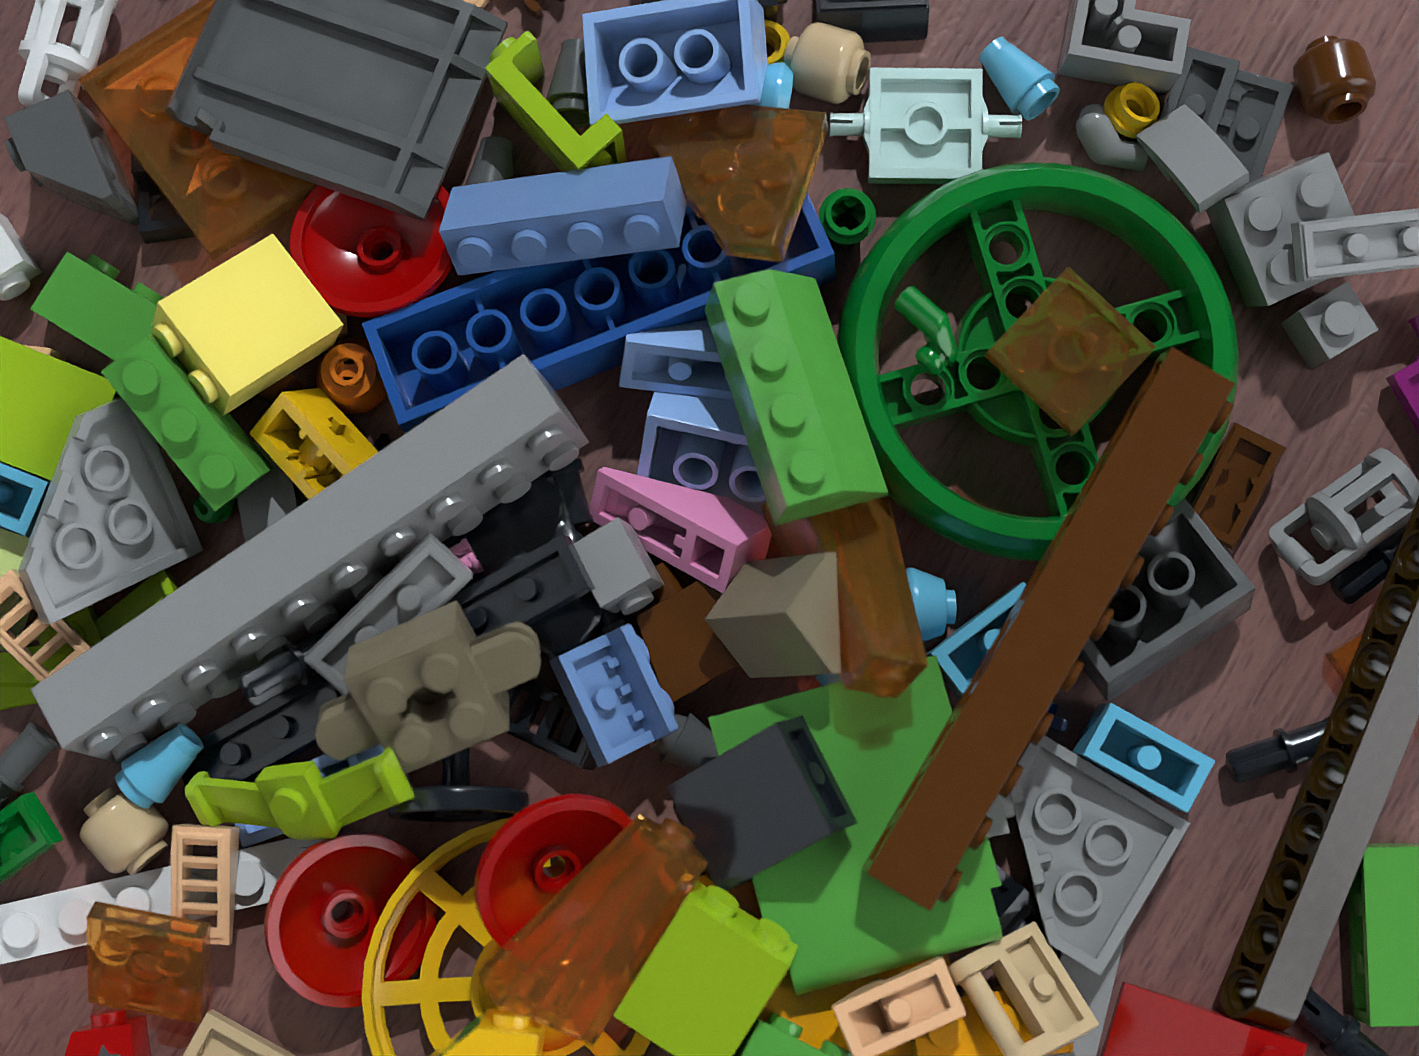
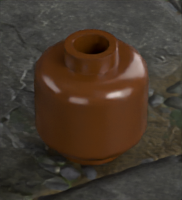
(1334, 79)

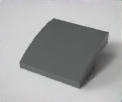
(1233, 103)

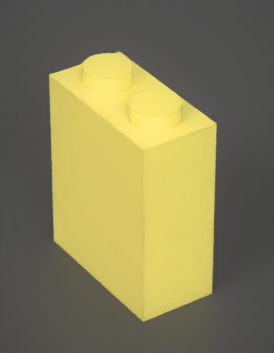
(245, 324)

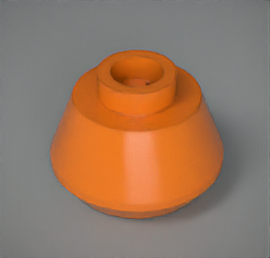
(364, 389)

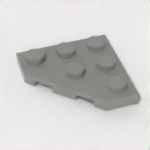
(105, 516)
(1088, 849)

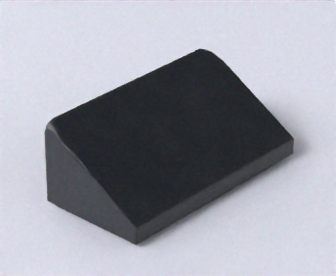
(877, 18)

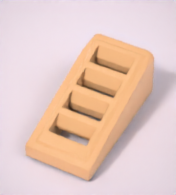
(16, 646)
(227, 843)

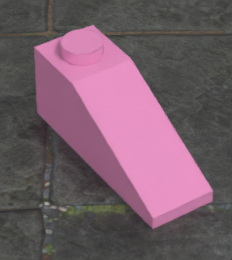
(683, 525)

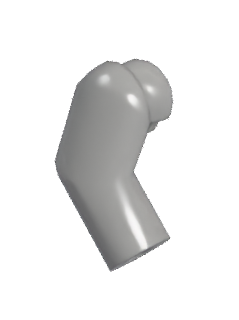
(1104, 143)

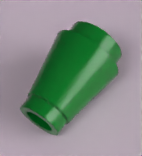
(850, 206)

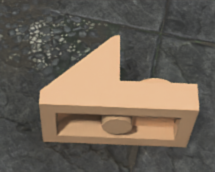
(898, 1008)

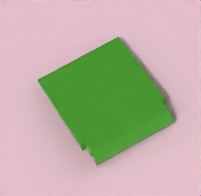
(823, 896)

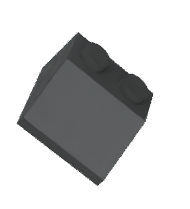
(71, 155)

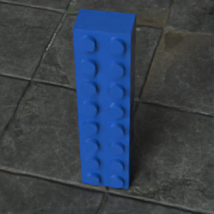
(564, 314)

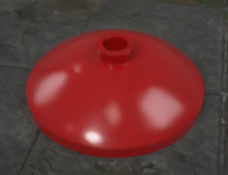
(338, 247)
(511, 873)
(325, 954)

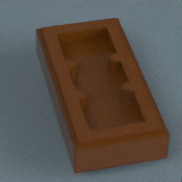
(1235, 482)

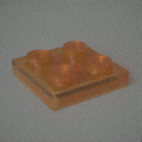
(1070, 351)
(148, 962)

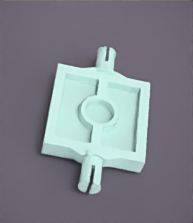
(924, 125)

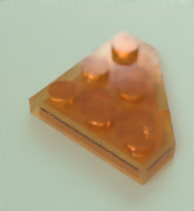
(744, 171)

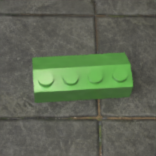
(793, 394)

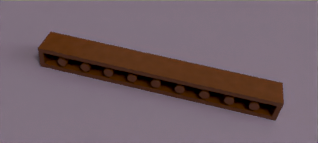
(1048, 629)

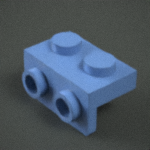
(615, 694)

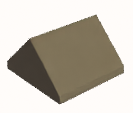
(782, 616)

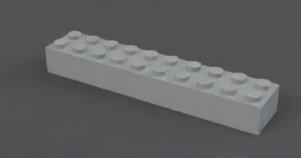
(310, 564)

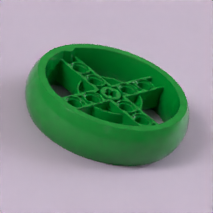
(991, 210)

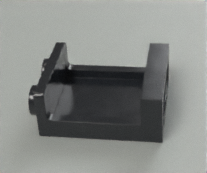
(760, 803)

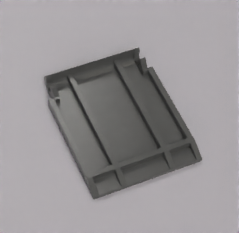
(341, 90)

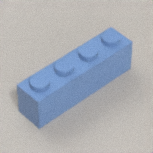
(564, 216)

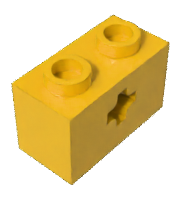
(311, 439)

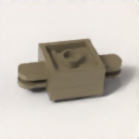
(419, 664)

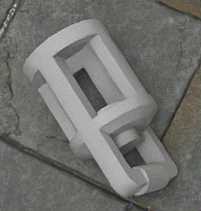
(1335, 526)

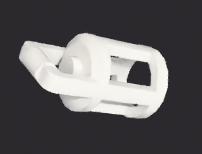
(58, 61)

